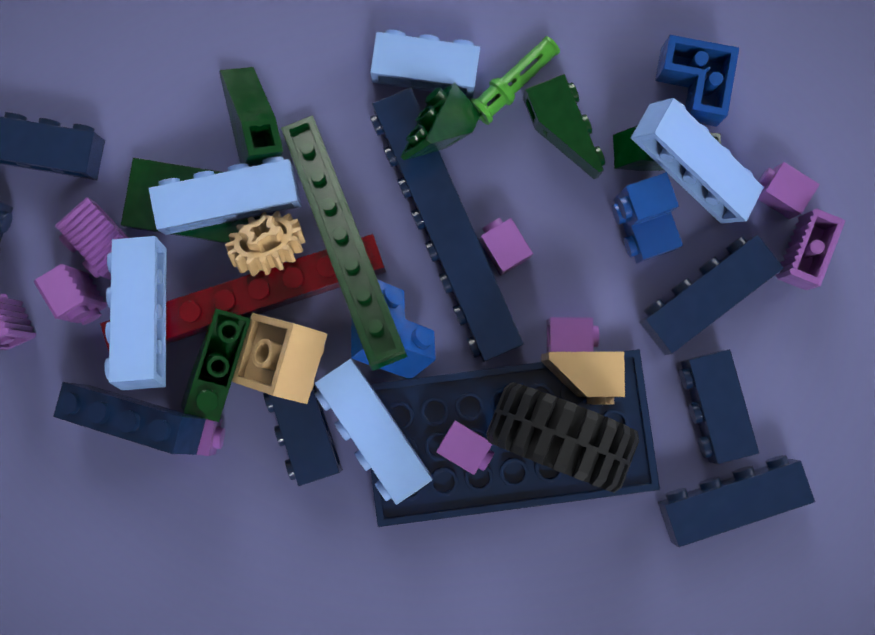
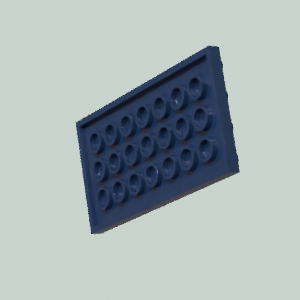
(429, 406)

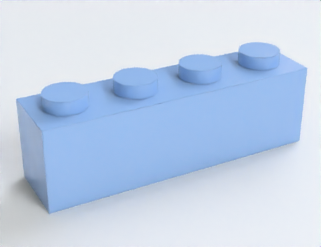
(697, 161)
(224, 196)
(136, 314)
(373, 432)

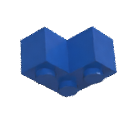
(706, 71)
(647, 217)
(416, 339)

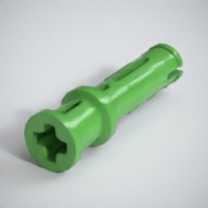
(502, 91)

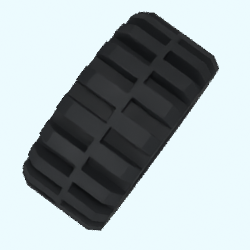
(563, 436)

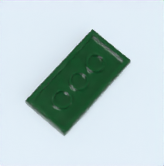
(138, 206)

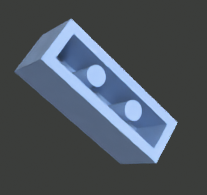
(424, 62)

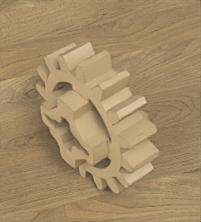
(265, 243)

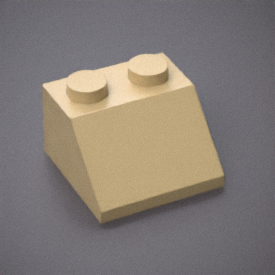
(280, 358)
(589, 374)

